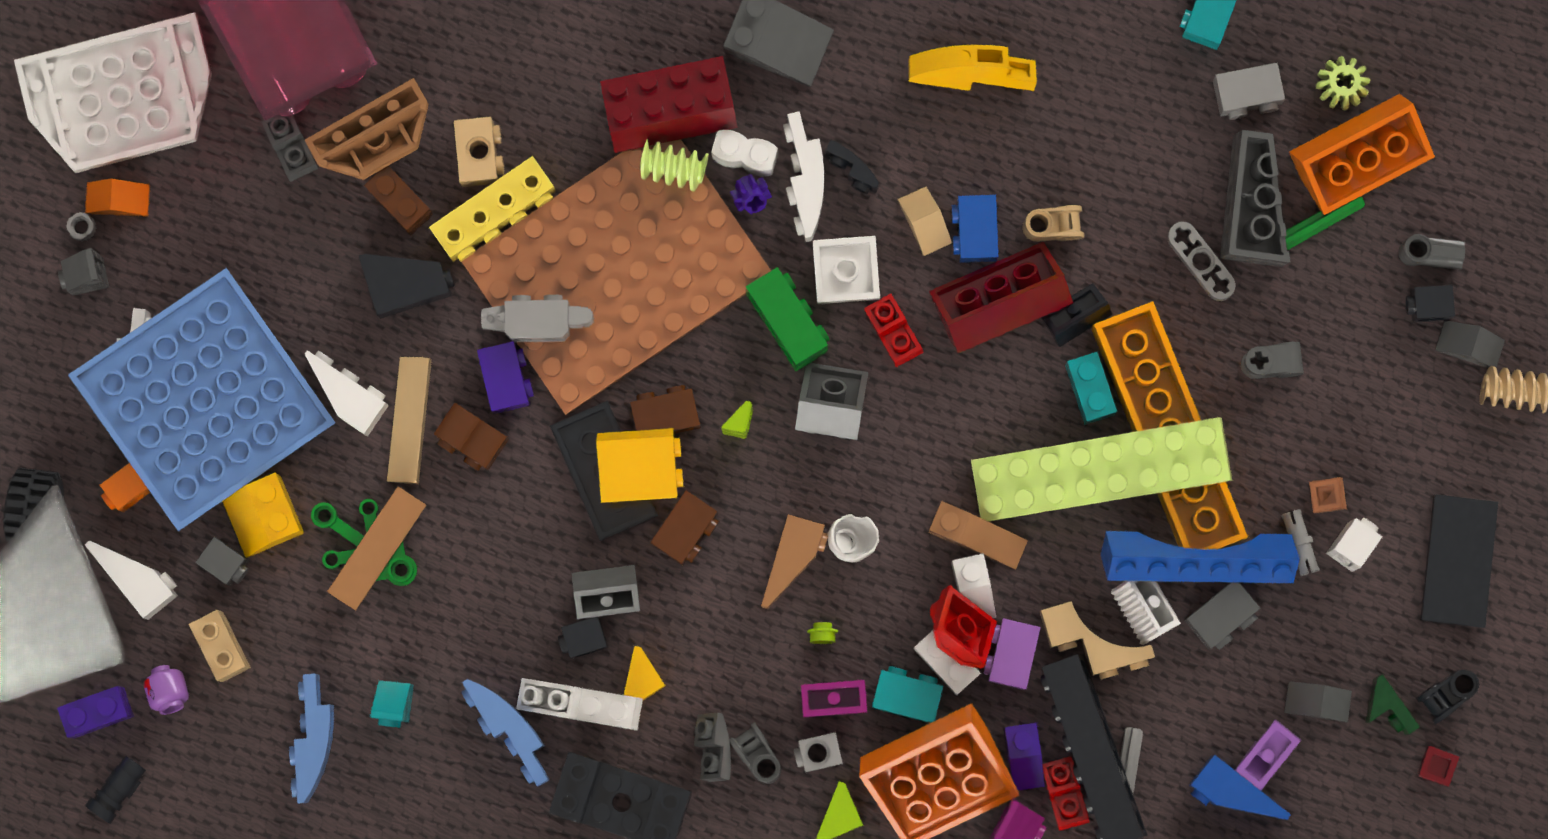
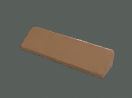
(376, 548)

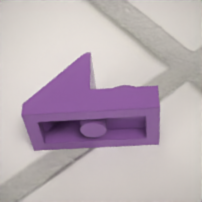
(1267, 754)

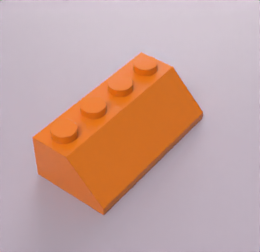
(1362, 153)

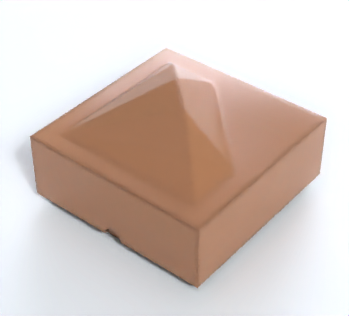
(1327, 495)

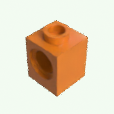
(123, 489)

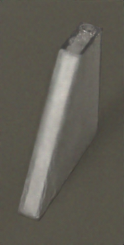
(51, 606)

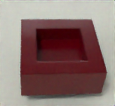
(1438, 766)

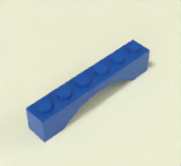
(1141, 558)

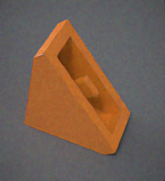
(117, 198)

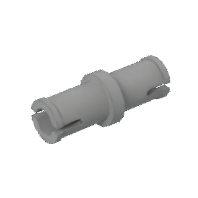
(1302, 541)

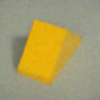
(642, 676)

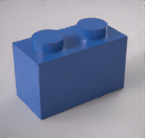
(976, 228)

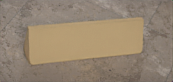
(409, 420)

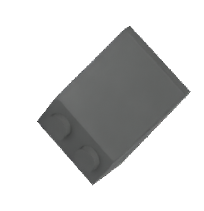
(778, 39)

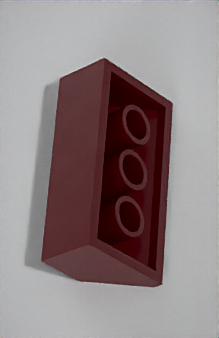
(1001, 297)

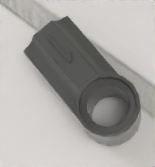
(1435, 252)

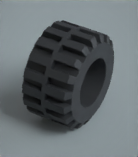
(24, 494)

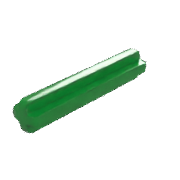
(1319, 222)

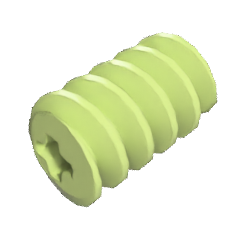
(673, 166)

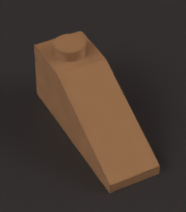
(977, 535)
(796, 550)

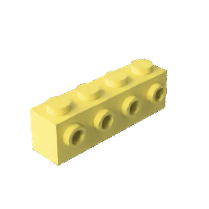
(493, 209)

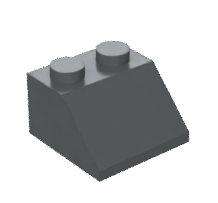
(831, 401)

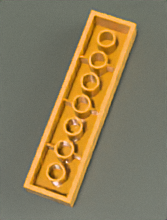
(1158, 397)

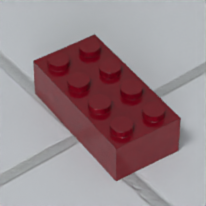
(668, 104)

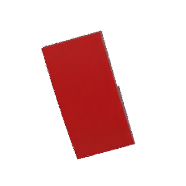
(893, 330)
(1065, 794)

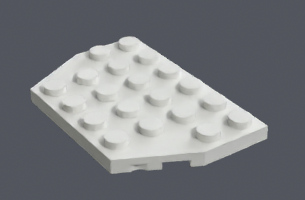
(119, 93)

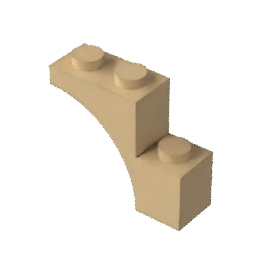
(1065, 628)

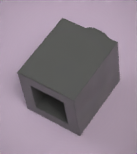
(223, 562)

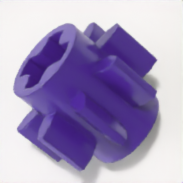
(750, 194)

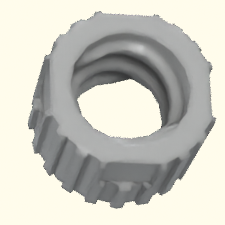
(80, 217)

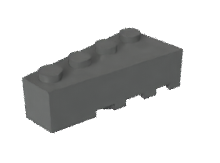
(1253, 203)

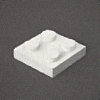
(846, 270)

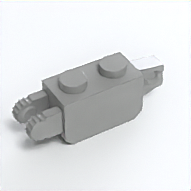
(536, 319)

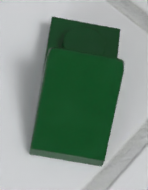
(1385, 698)

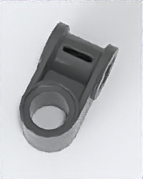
(1279, 361)
(755, 752)

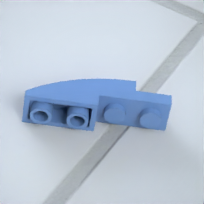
(501, 718)
(312, 752)

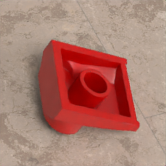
(962, 628)

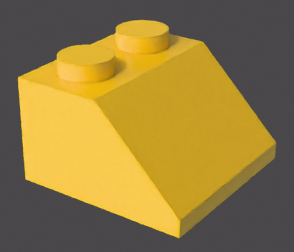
(262, 515)

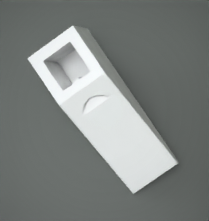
(350, 401)

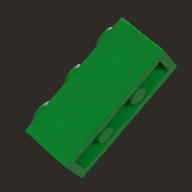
(787, 318)

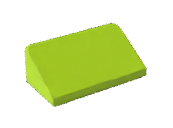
(739, 422)

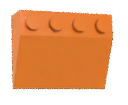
(938, 775)

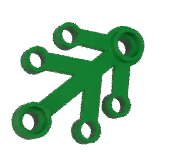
(355, 537)

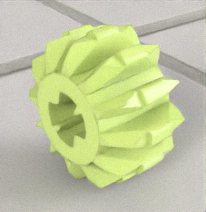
(1343, 71)

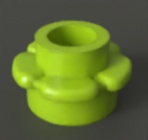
(822, 633)

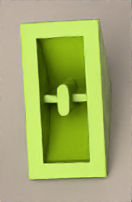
(840, 815)

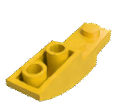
(963, 64)

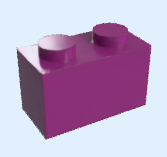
(834, 698)

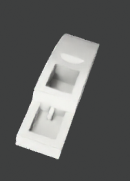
(808, 188)
(579, 704)

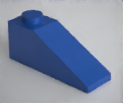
(1227, 788)

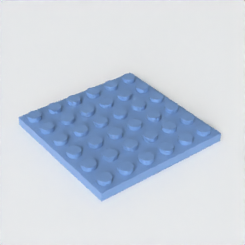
(201, 399)

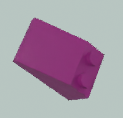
(1018, 823)

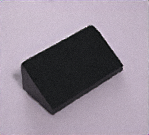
(1071, 321)

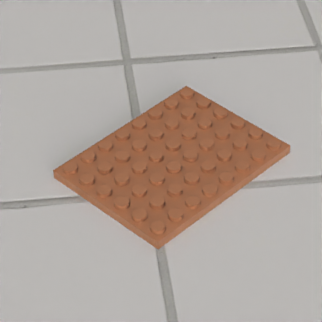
(631, 251)

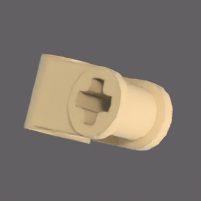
(1057, 224)

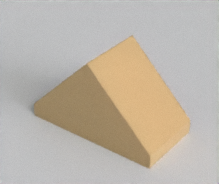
(925, 220)

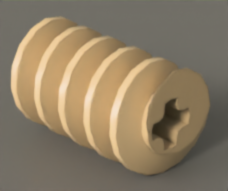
(1515, 388)

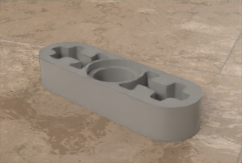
(1221, 275)

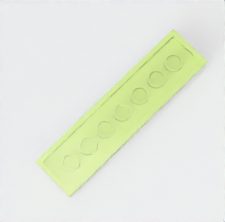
(1101, 469)

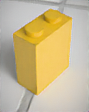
(638, 465)

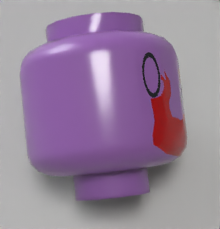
(166, 690)

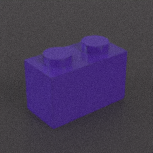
(504, 377)
(95, 712)

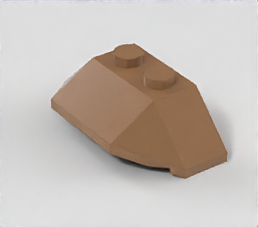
(373, 134)

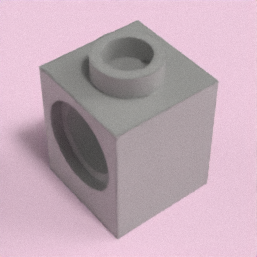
(831, 745)

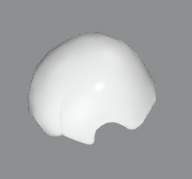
(863, 534)

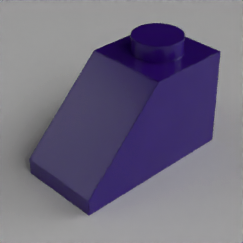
(1024, 756)

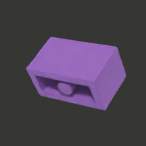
(1012, 654)

